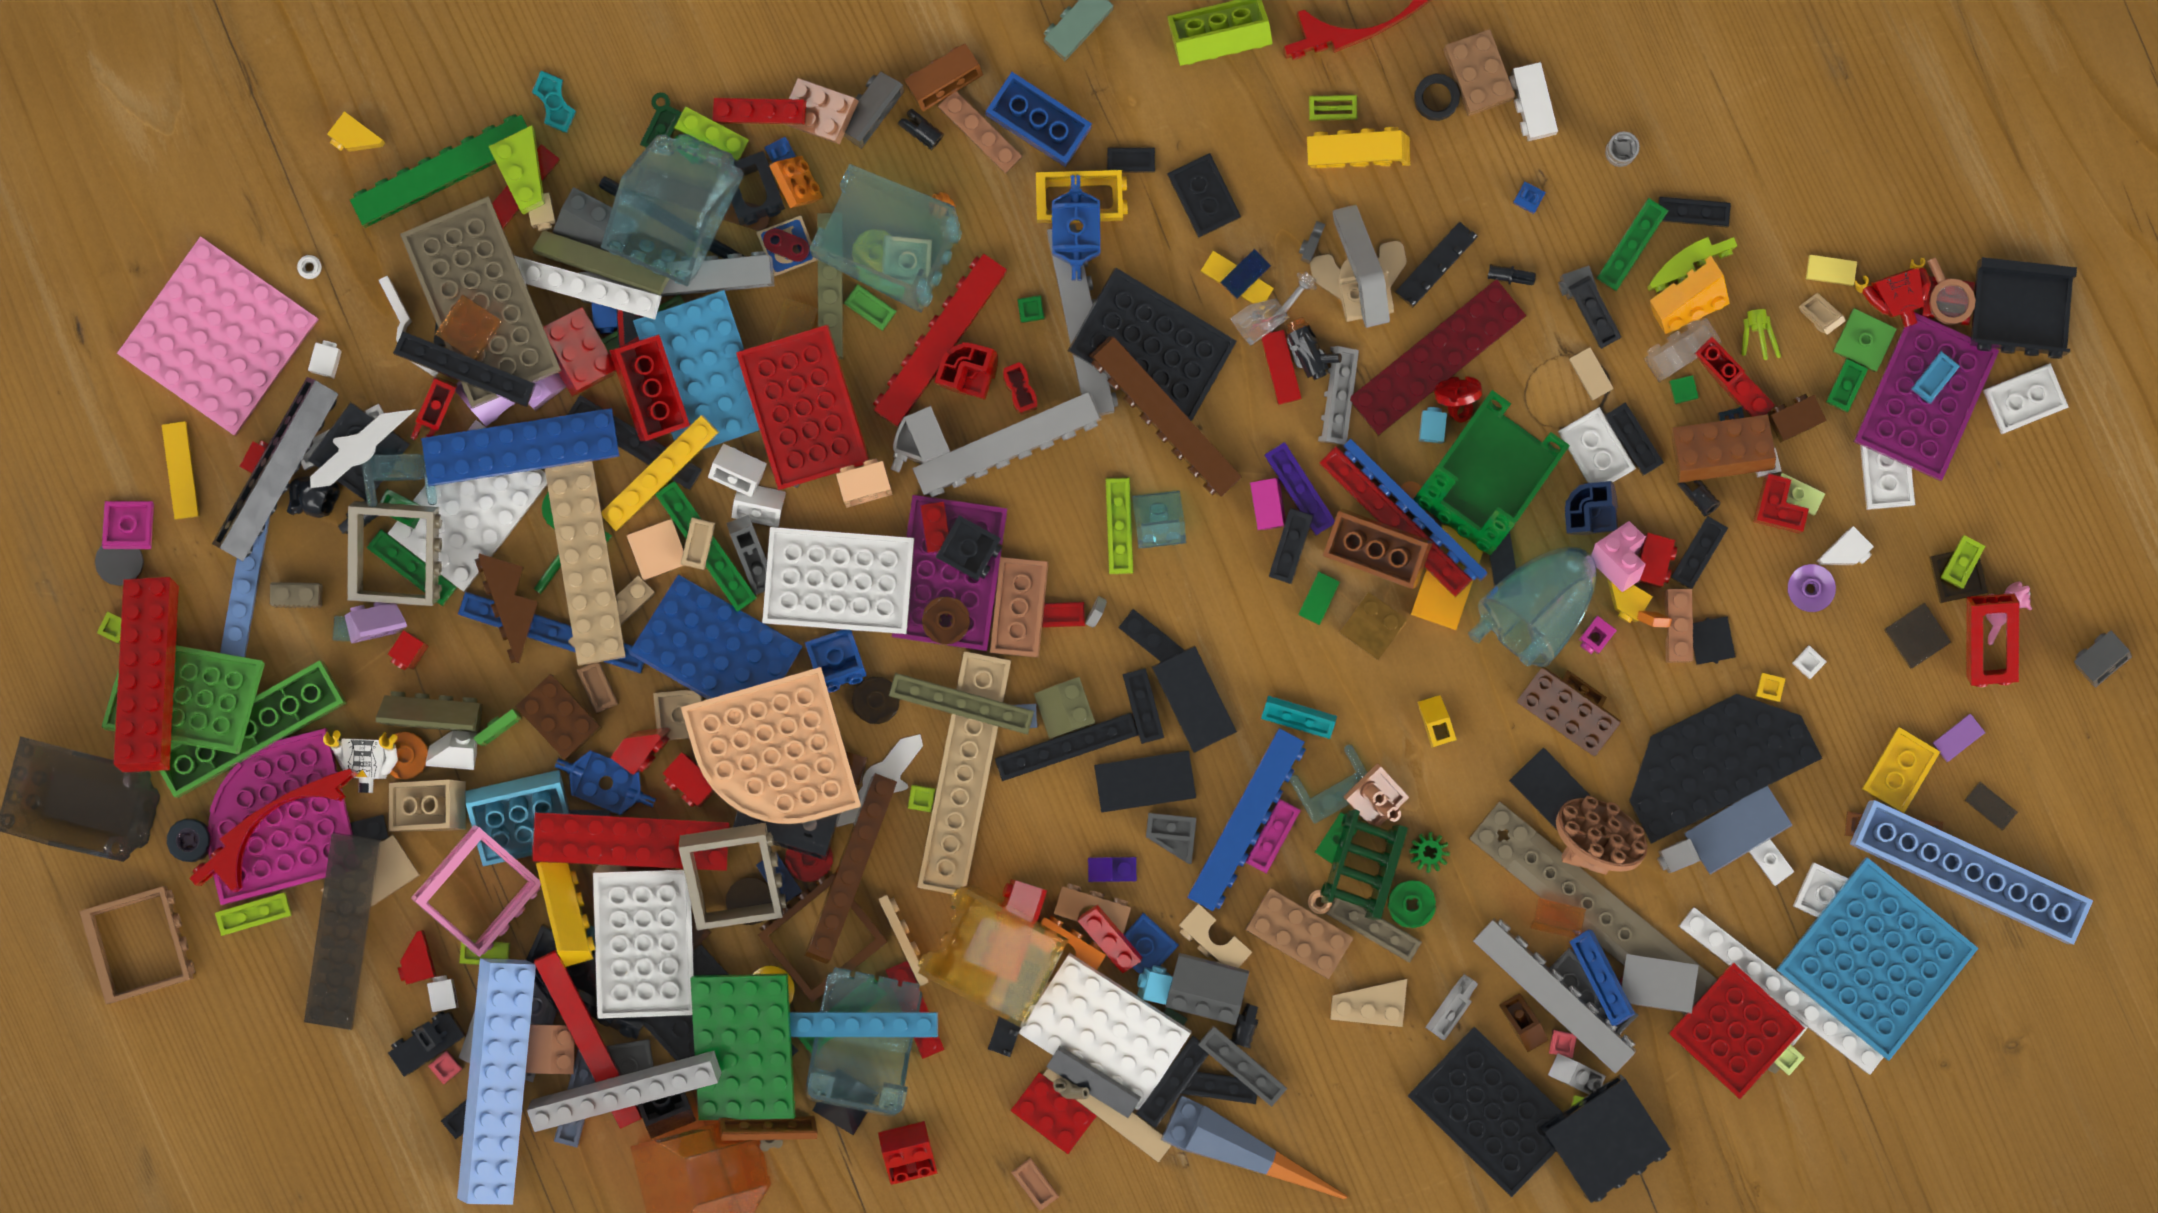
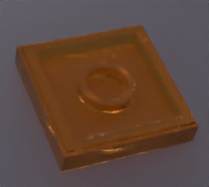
(468, 327)

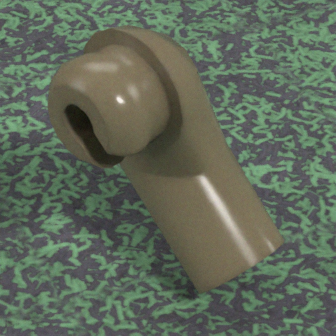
(1069, 1090)

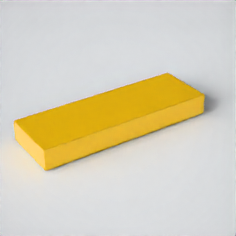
(1219, 267)

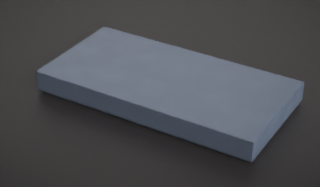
(1738, 829)

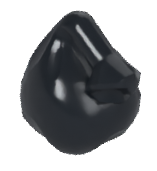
(313, 501)

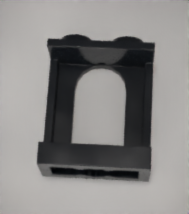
(773, 204)

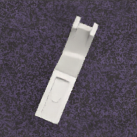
(401, 313)

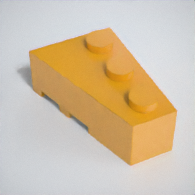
(1692, 298)

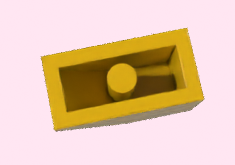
(353, 135)
(1629, 601)

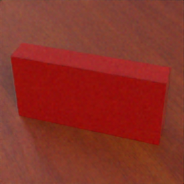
(1063, 614)

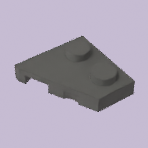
(1173, 834)

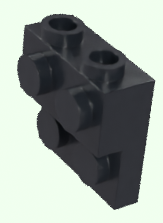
(969, 548)

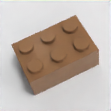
(1479, 72)

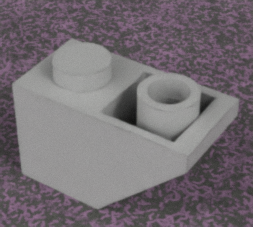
(1576, 1074)

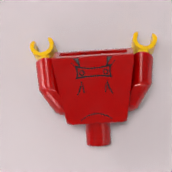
(1899, 292)

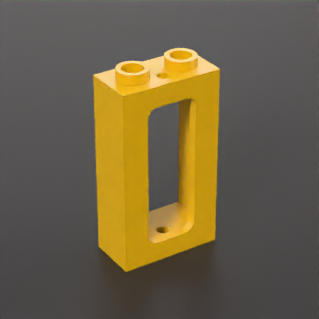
(1088, 178)

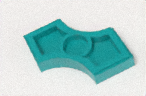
(558, 113)

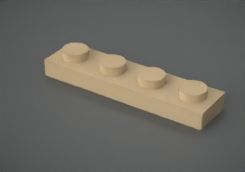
(630, 600)
(901, 929)

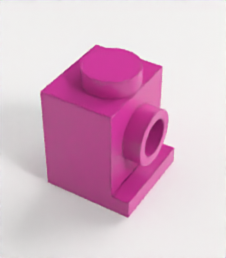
(1604, 631)

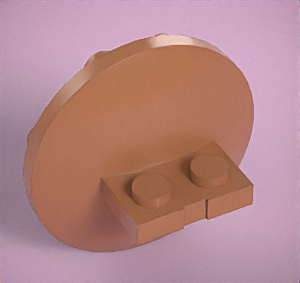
(1600, 836)

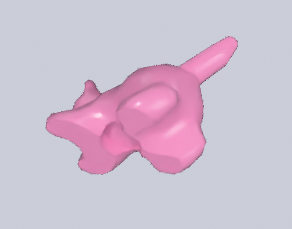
(1999, 619)

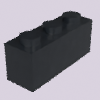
(411, 1054)

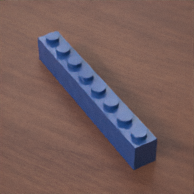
(1246, 819)

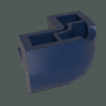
(1592, 509)

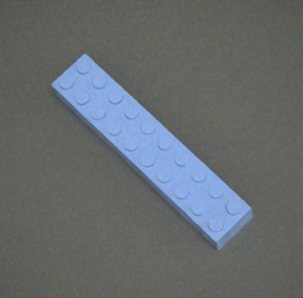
(1971, 872)
(496, 1081)

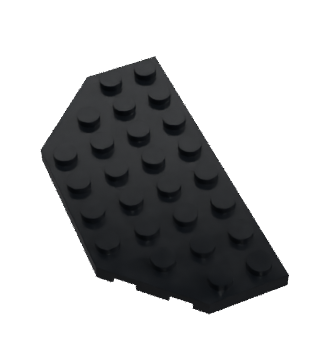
(1716, 762)

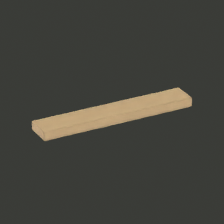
(1132, 1128)

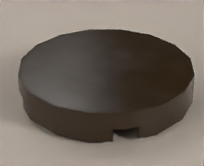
(873, 701)
(748, 893)

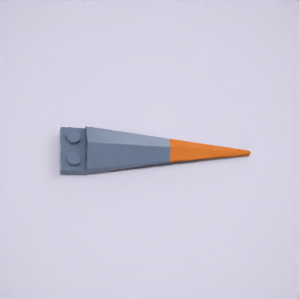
(1208, 1134)

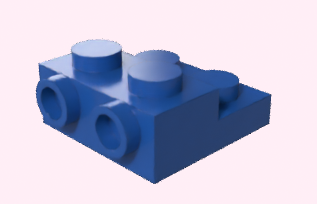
(838, 659)

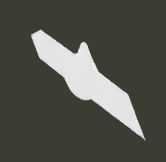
(357, 448)
(891, 767)

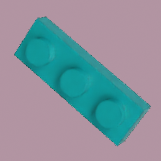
(1299, 717)

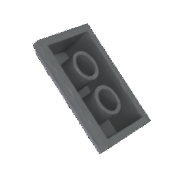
(873, 108)
(583, 219)
(1207, 988)

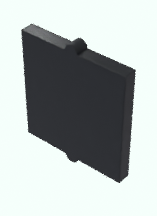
(1712, 641)

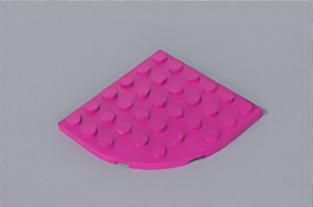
(293, 839)

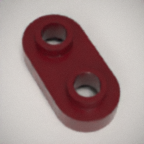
(785, 245)

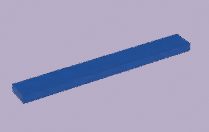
(542, 629)

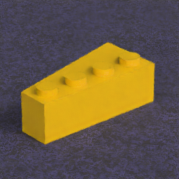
(1358, 148)

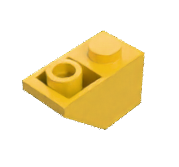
(1436, 721)

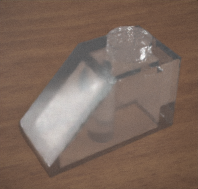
(1259, 319)

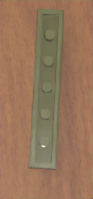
(598, 262)
(961, 703)

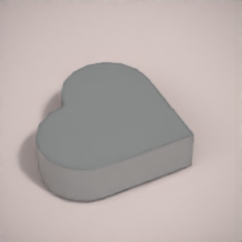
(1096, 612)

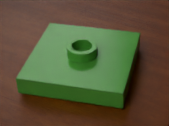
(1864, 340)
(497, 727)

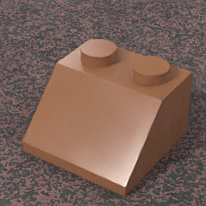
(550, 1050)

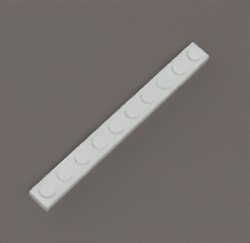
(1781, 990)

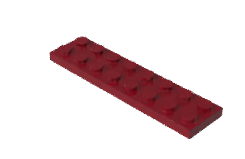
(1437, 357)

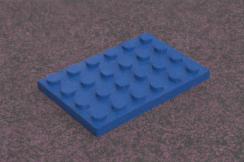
(711, 644)

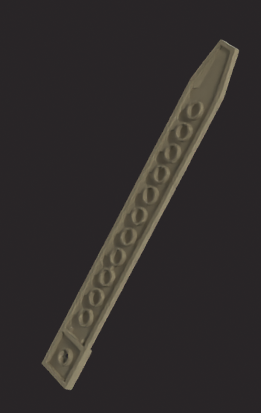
(1542, 870)

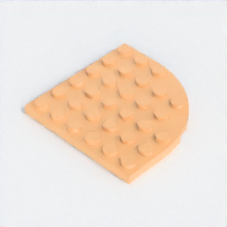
(774, 750)

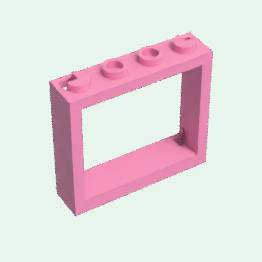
(446, 868)

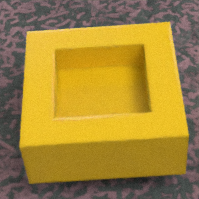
(1770, 687)

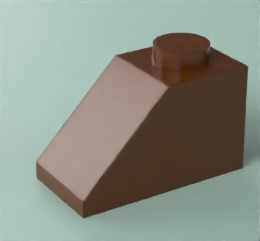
(1523, 1022)

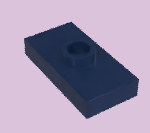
(790, 887)

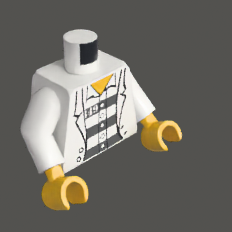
(368, 757)

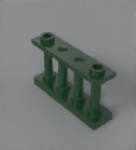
(1387, 860)

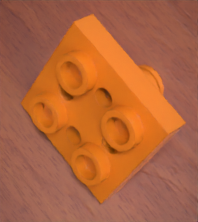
(796, 182)

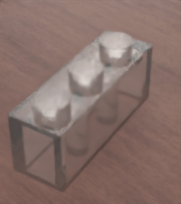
(1680, 349)

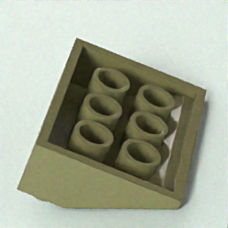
(430, 713)

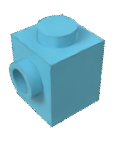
(1154, 984)

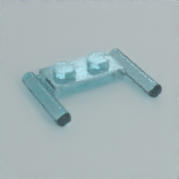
(394, 469)
(1332, 798)

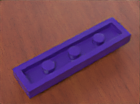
(1299, 487)

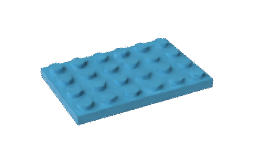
(702, 354)

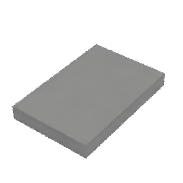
(1659, 983)

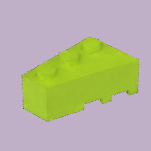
(520, 168)

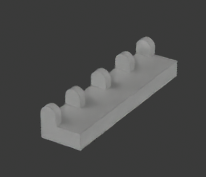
(1338, 397)

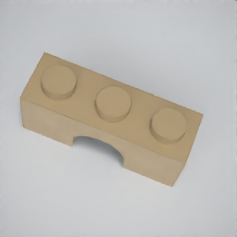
(1197, 926)

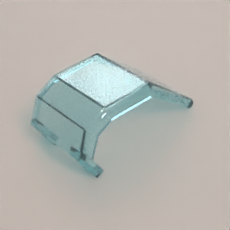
(862, 1071)

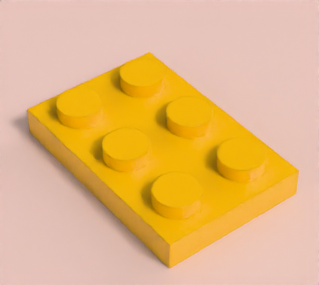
(1900, 770)

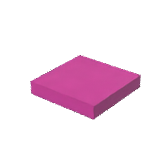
(127, 525)

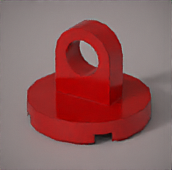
(1457, 393)

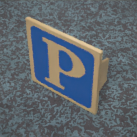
(793, 226)

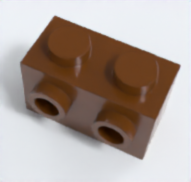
(1796, 418)

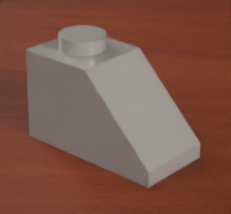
(1678, 856)

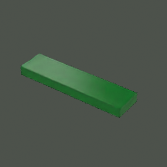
(1632, 244)
(407, 564)

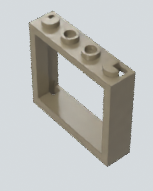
(355, 552)
(724, 838)

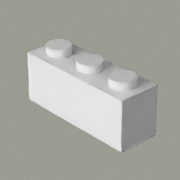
(1533, 102)

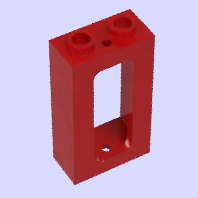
(1976, 609)

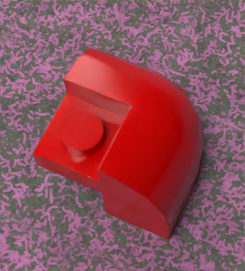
(968, 369)

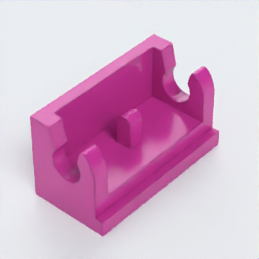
(1268, 504)

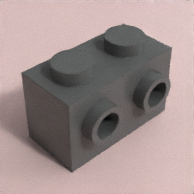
(2102, 658)

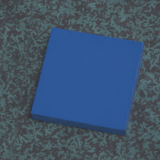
(1150, 942)

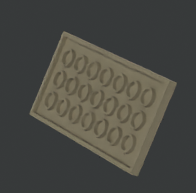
(472, 258)

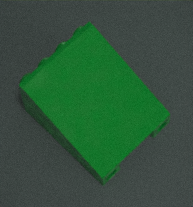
(1489, 475)

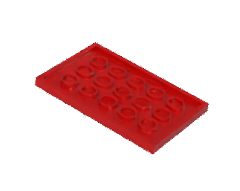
(803, 407)

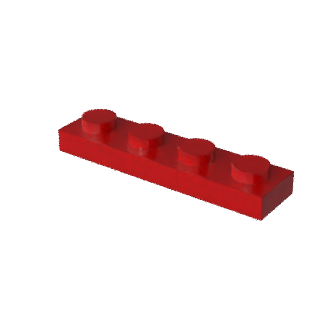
(759, 111)
(926, 1045)

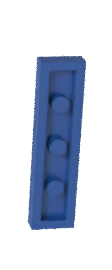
(1602, 977)

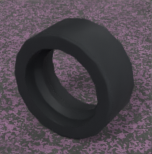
(1440, 79)

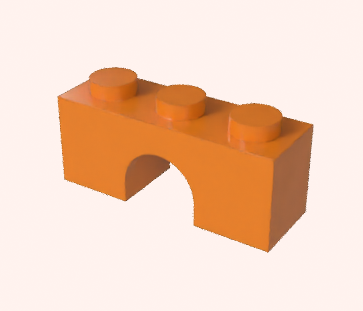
(1089, 954)

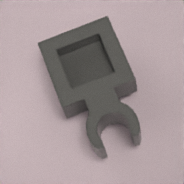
(1308, 247)

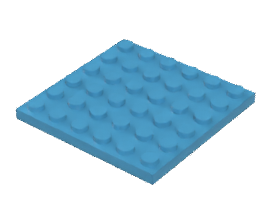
(1877, 958)

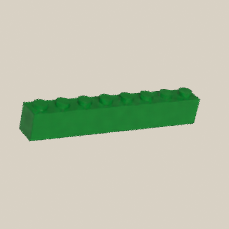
(432, 174)

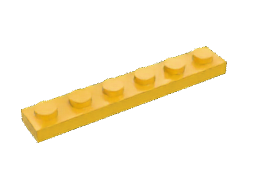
(659, 472)

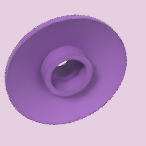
(1823, 585)

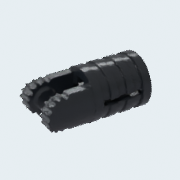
(925, 132)
(1701, 497)

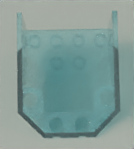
(672, 206)

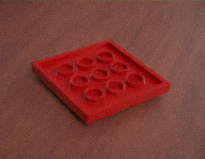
(1736, 1030)

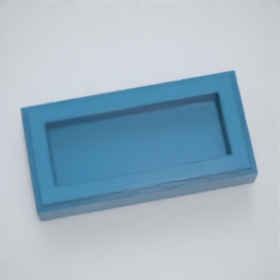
(1935, 377)

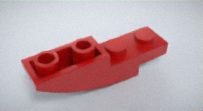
(1733, 379)

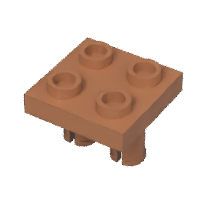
(1376, 797)

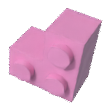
(1618, 556)

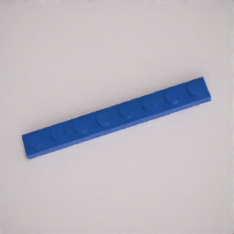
(1407, 504)

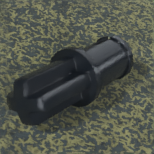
(1511, 275)

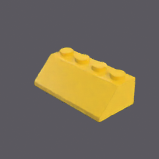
(565, 912)

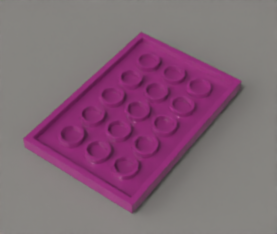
(1902, 422)
(937, 579)

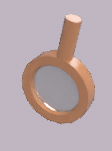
(1951, 299)

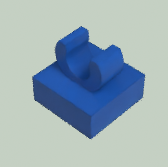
(780, 150)
(1529, 197)

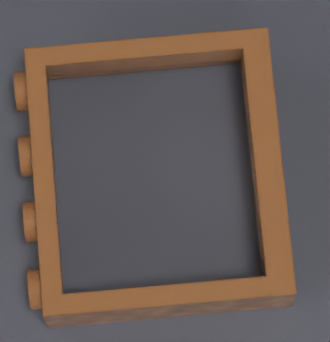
(99, 954)

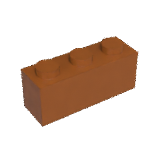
(943, 77)

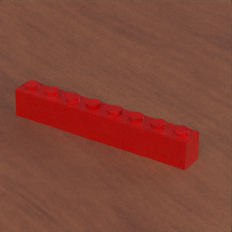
(944, 334)

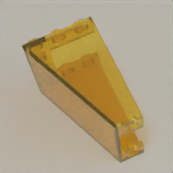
(994, 955)

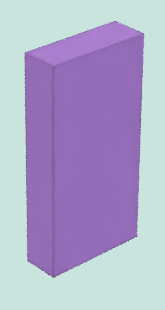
(1958, 737)

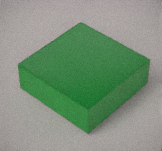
(1030, 309)
(1683, 389)

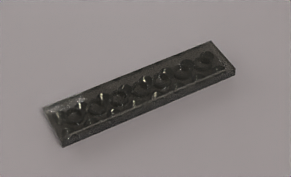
(342, 931)

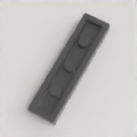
(1242, 1066)

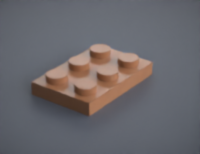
(826, 110)

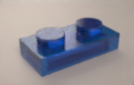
(1245, 274)

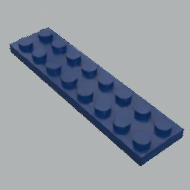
(520, 447)

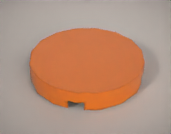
(413, 752)

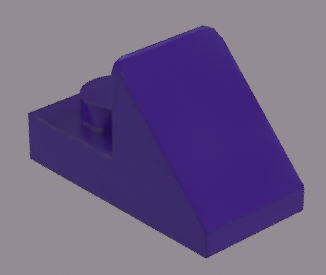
(1112, 869)

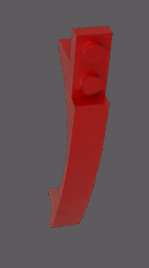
(1319, 34)
(228, 860)

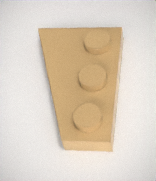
(1372, 1005)

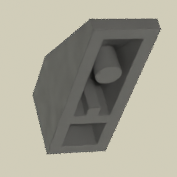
(749, 552)

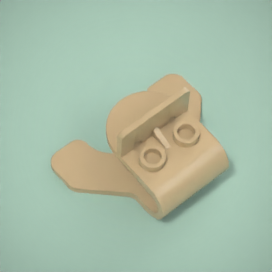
(1343, 281)

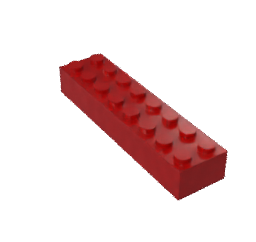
(146, 674)
(620, 841)

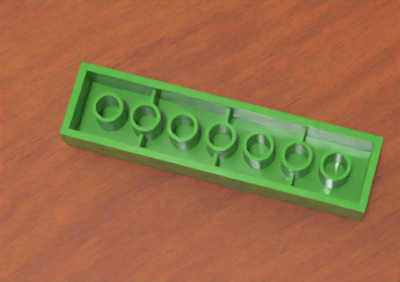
(273, 717)

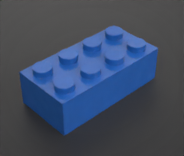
(1038, 119)

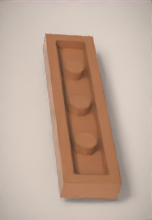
(980, 132)

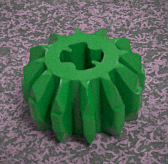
(1427, 860)

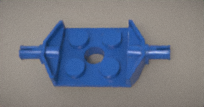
(1080, 246)
(585, 780)

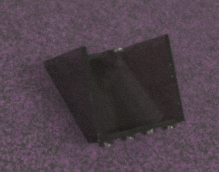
(77, 801)

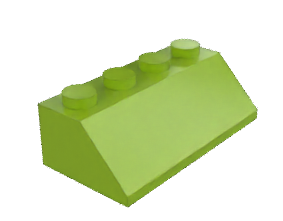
(1219, 30)

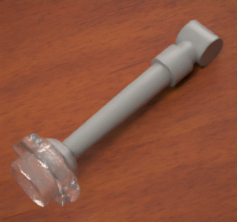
(1305, 282)

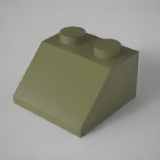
(1064, 708)

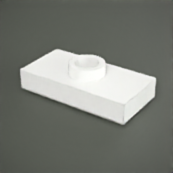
(1771, 862)

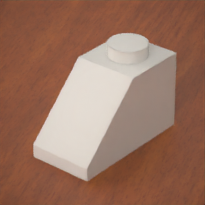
(1847, 550)
(453, 750)

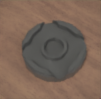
(119, 564)

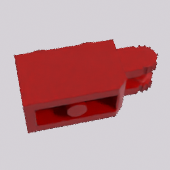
(434, 406)

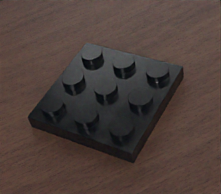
(349, 423)

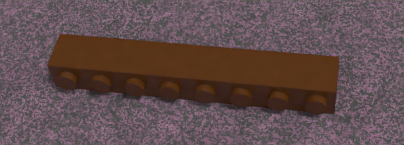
(1165, 416)
(850, 868)

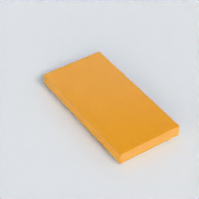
(1434, 601)

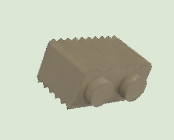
(296, 595)

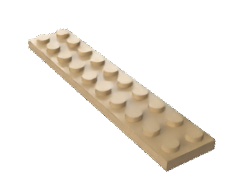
(585, 563)
(962, 780)

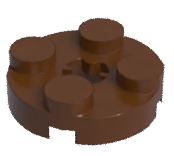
(931, 619)

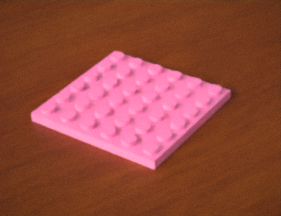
(217, 336)

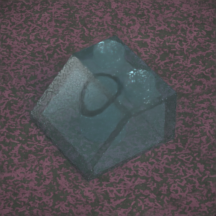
(1159, 519)

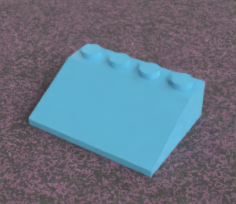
(508, 811)

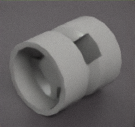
(1622, 149)

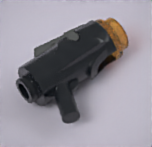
(1307, 351)

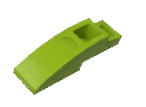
(1684, 261)

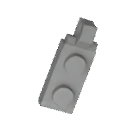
(1452, 1008)

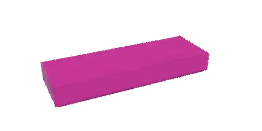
(1272, 836)

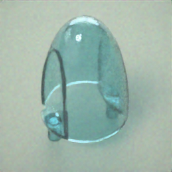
(1539, 605)

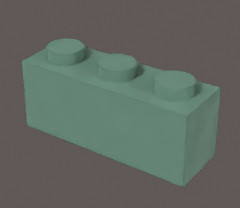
(1076, 26)

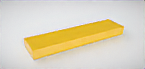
(180, 470)

